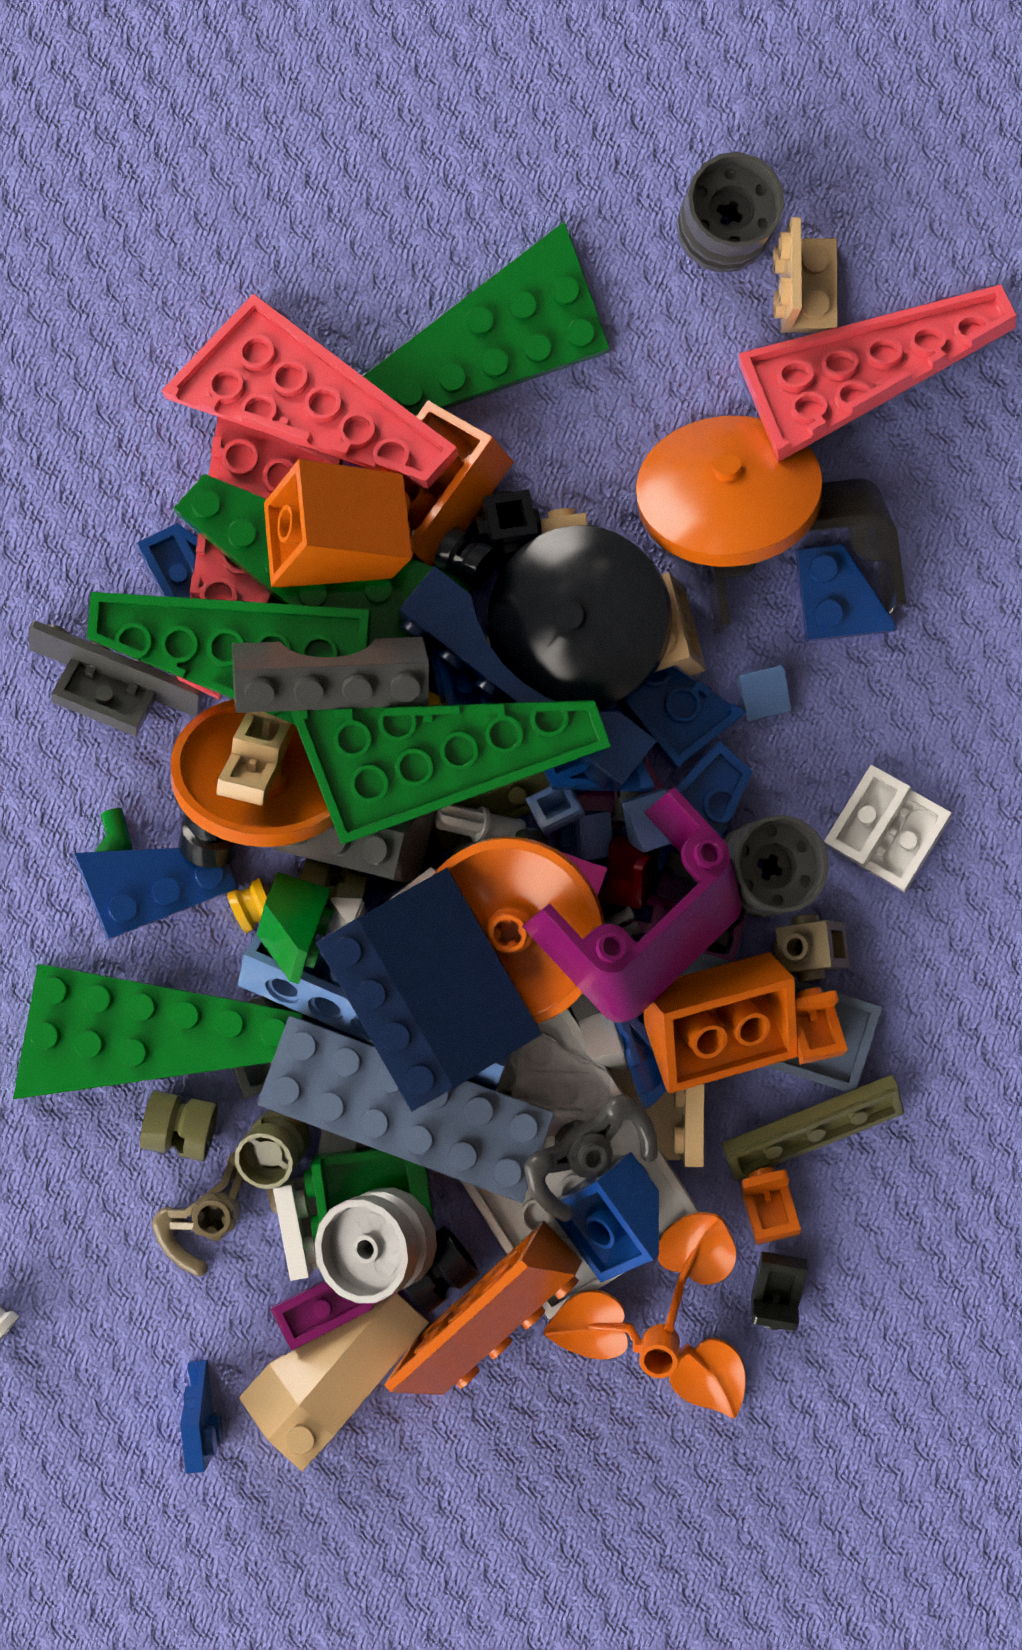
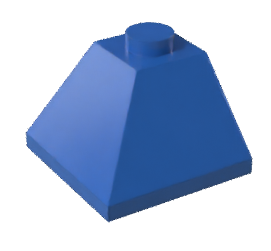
(615, 1218)

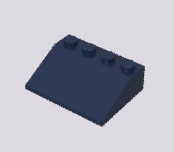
(429, 989)

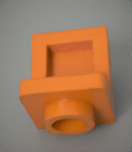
(818, 1026)
(769, 1205)

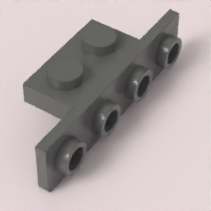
(106, 683)

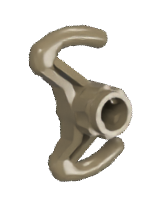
(212, 1217)

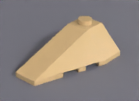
(318, 1386)

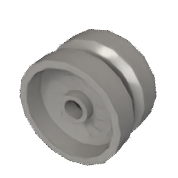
(375, 1245)

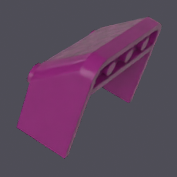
(629, 975)

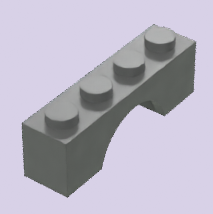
(278, 679)

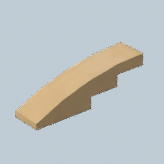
(255, 757)

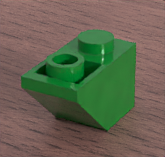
(291, 921)

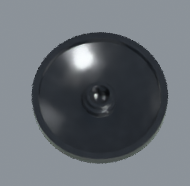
(581, 616)

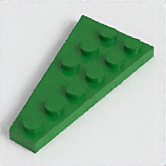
(504, 333)
(237, 527)
(197, 635)
(414, 760)
(117, 1031)

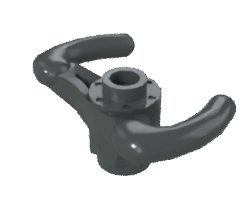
(587, 1150)

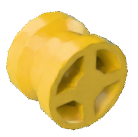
(249, 904)

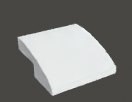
(888, 828)

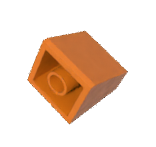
(337, 525)

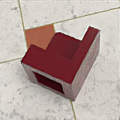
(630, 874)

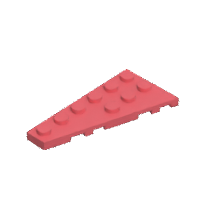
(839, 374)
(290, 386)
(257, 465)

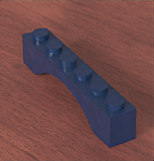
(447, 620)

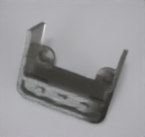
(872, 535)

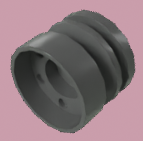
(735, 188)
(791, 856)

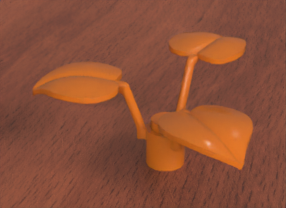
(704, 1375)

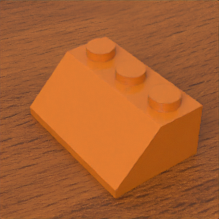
(460, 488)
(723, 1022)

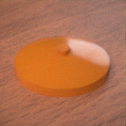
(722, 494)
(292, 806)
(509, 884)

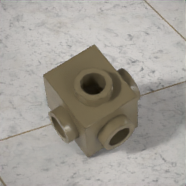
(812, 947)

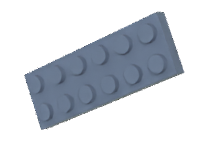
(349, 1092)

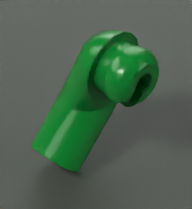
(116, 831)

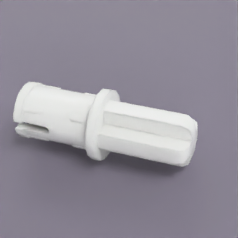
(477, 823)

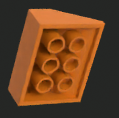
(487, 1315)

